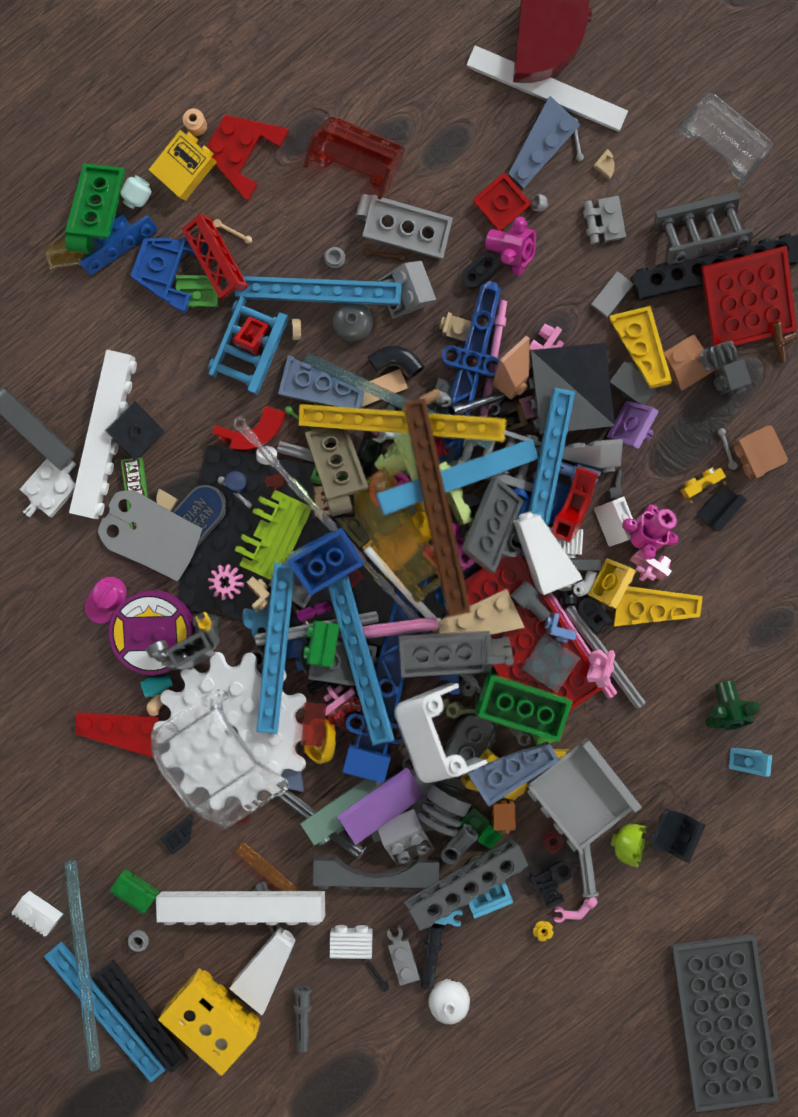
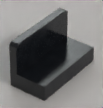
(721, 508)

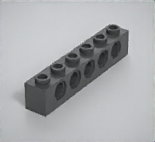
(455, 882)

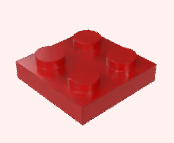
(501, 202)

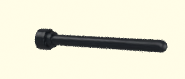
(461, 409)

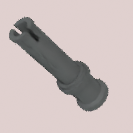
(302, 1009)

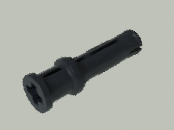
(432, 946)

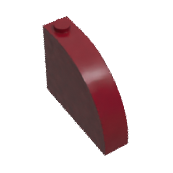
(548, 37)

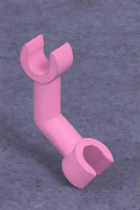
(589, 903)

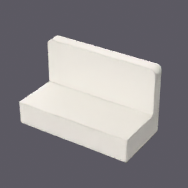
(611, 518)

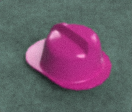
(105, 599)

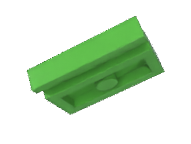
(199, 288)

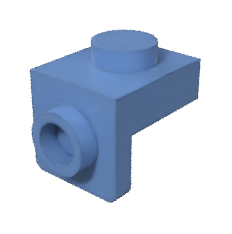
(560, 633)

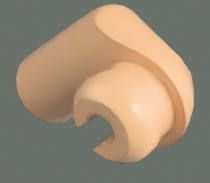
(154, 705)

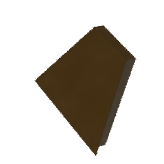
(513, 413)

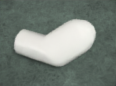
(585, 585)

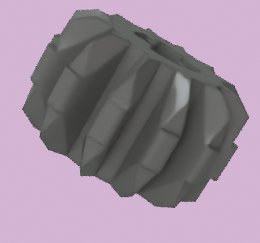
(718, 355)

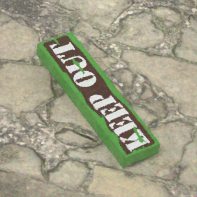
(134, 479)

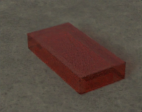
(313, 724)

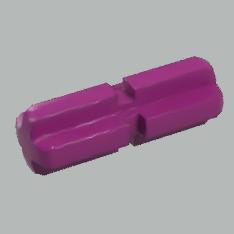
(318, 609)

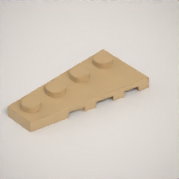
(490, 614)

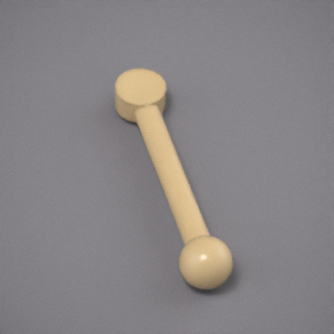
(247, 239)

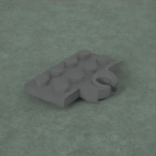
(494, 526)

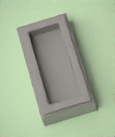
(612, 294)

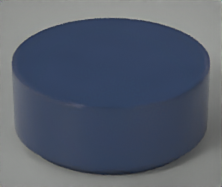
(235, 482)

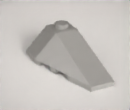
(597, 455)

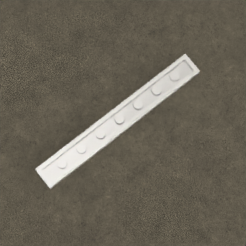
(565, 95)

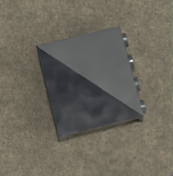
(572, 369)

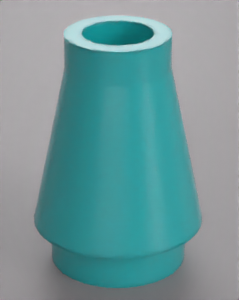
(155, 685)

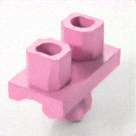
(550, 335)
(651, 568)
(601, 667)
(333, 693)

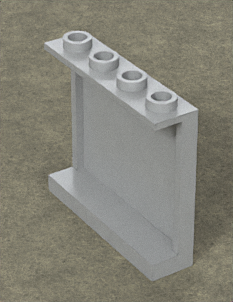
(582, 795)

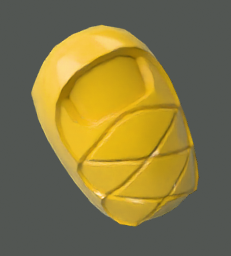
(323, 754)

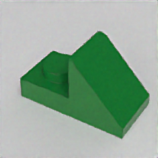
(483, 827)

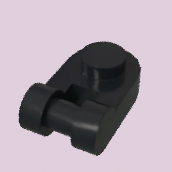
(589, 609)

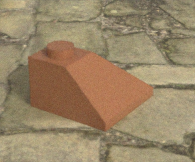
(685, 362)
(513, 370)

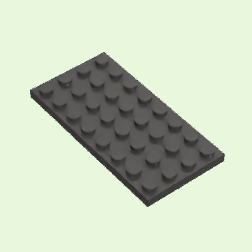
(725, 1022)

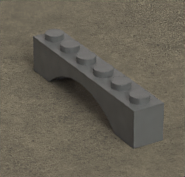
(333, 872)

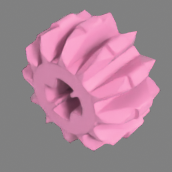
(218, 583)

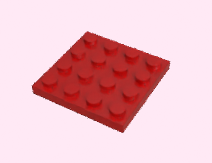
(749, 296)

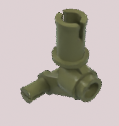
(456, 709)

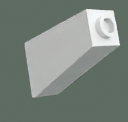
(544, 555)
(261, 974)

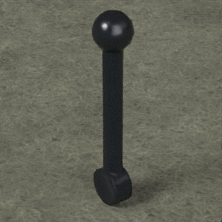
(384, 985)

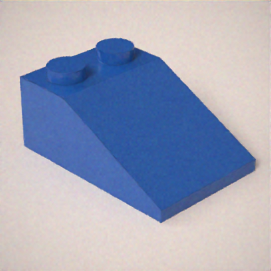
(325, 560)

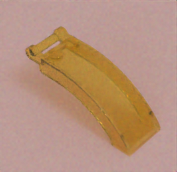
(397, 538)

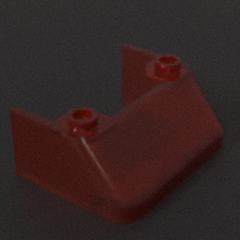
(356, 149)

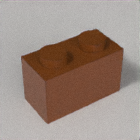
(503, 815)

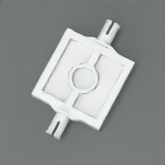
(49, 488)

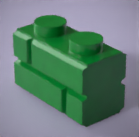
(322, 644)
(134, 891)

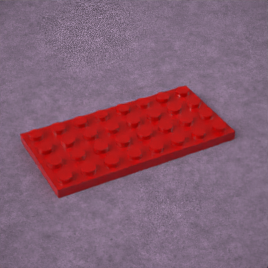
(510, 575)

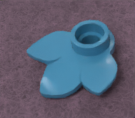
(255, 620)

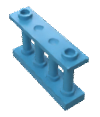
(262, 362)

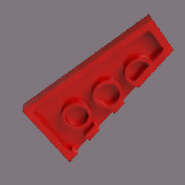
(119, 730)

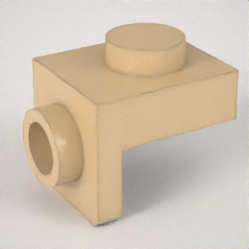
(260, 590)

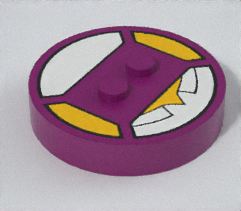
(144, 621)

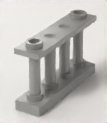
(520, 480)

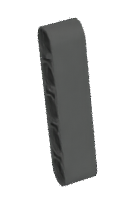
(34, 430)

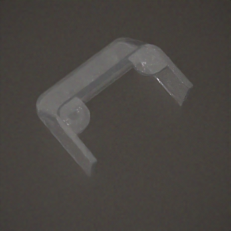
(727, 134)

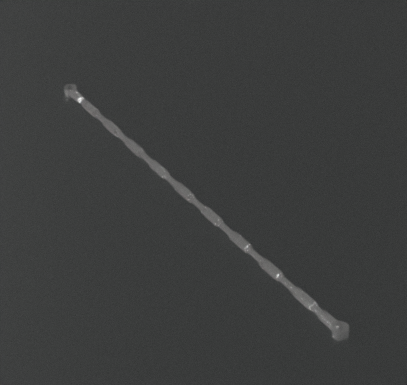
(332, 527)

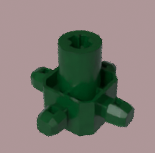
(731, 711)

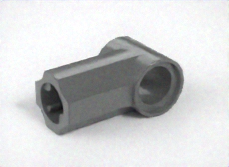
(459, 843)

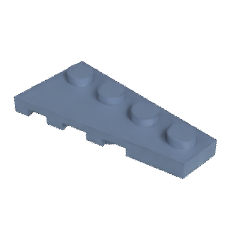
(545, 139)
(310, 385)
(510, 772)

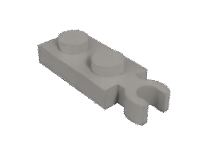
(402, 957)

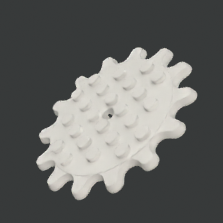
(242, 709)

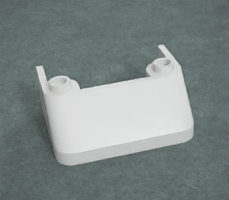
(422, 740)

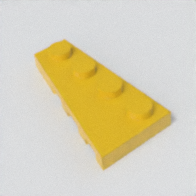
(642, 341)
(650, 605)

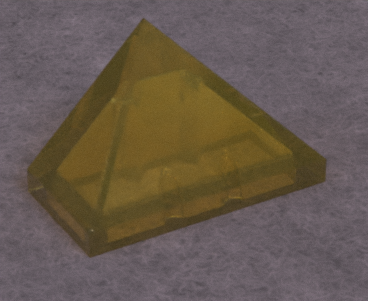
(59, 257)

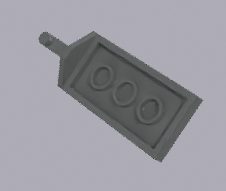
(452, 653)

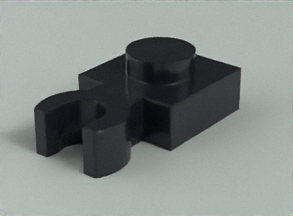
(368, 453)

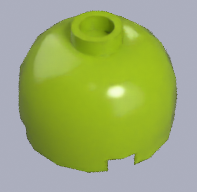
(629, 844)

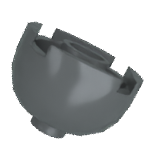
(352, 322)

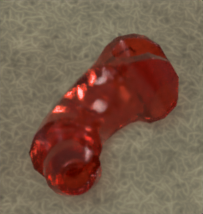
(339, 713)

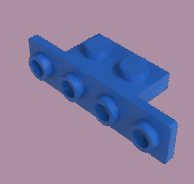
(121, 240)

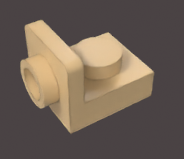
(455, 327)

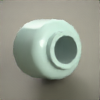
(135, 192)

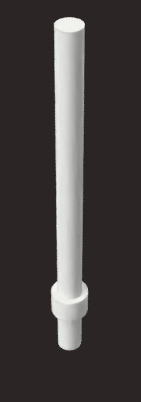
(388, 572)

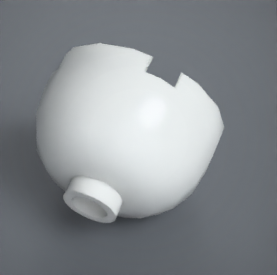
(449, 1001)

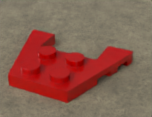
(234, 144)

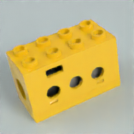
(210, 1021)

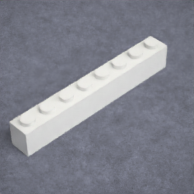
(99, 446)
(240, 907)

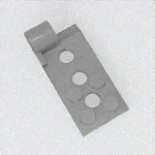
(373, 210)

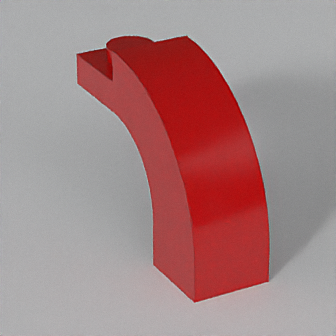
(266, 431)
(576, 506)

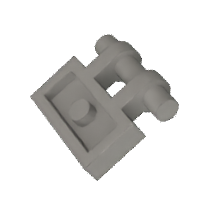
(611, 220)

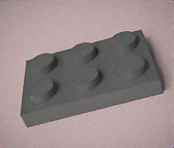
(341, 669)

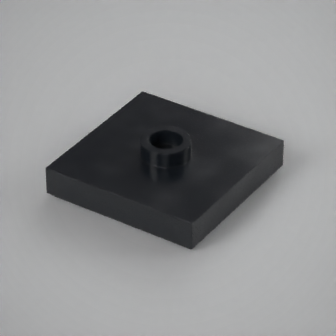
(134, 430)

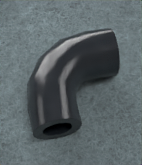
(398, 357)

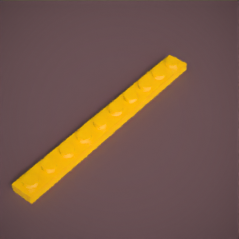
(395, 422)

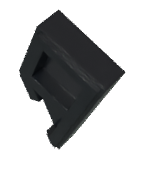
(179, 835)

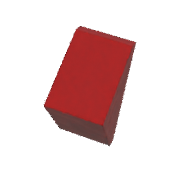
(251, 335)

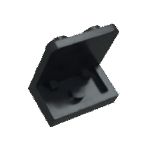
(677, 834)

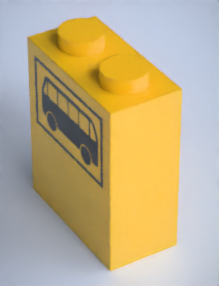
(183, 164)

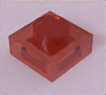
(275, 481)

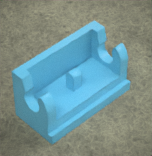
(492, 900)

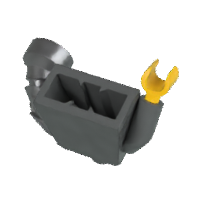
(188, 652)

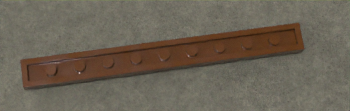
(436, 507)

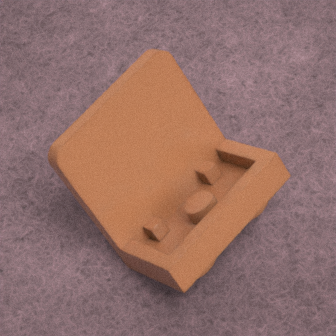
(760, 452)

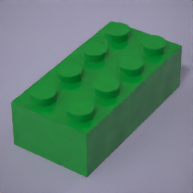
(523, 707)

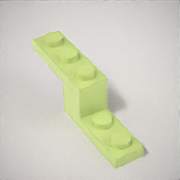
(460, 510)

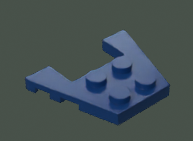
(158, 266)

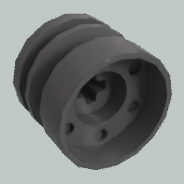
(441, 814)

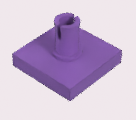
(633, 424)

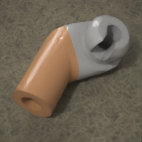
(438, 397)

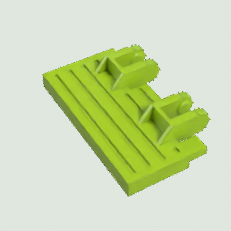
(278, 536)

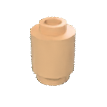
(195, 122)

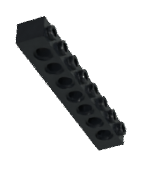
(646, 290)

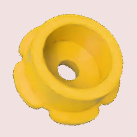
(539, 927)

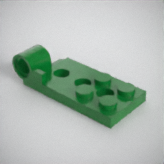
(78, 229)

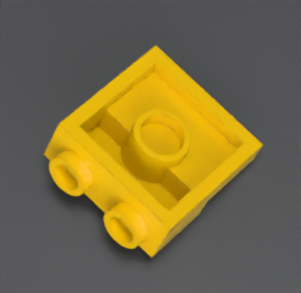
(611, 583)

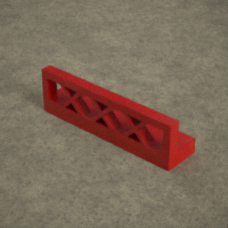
(221, 255)

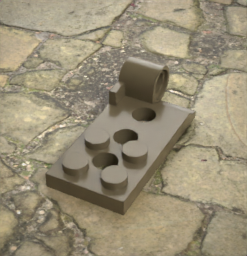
(336, 491)

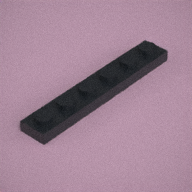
(142, 1016)

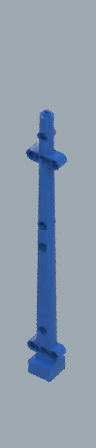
(373, 760)

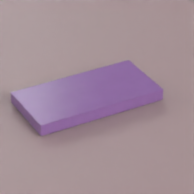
(380, 806)

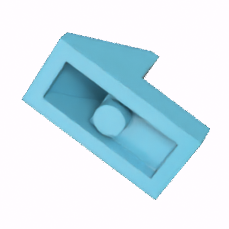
(750, 761)

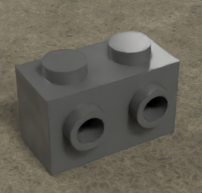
(732, 378)

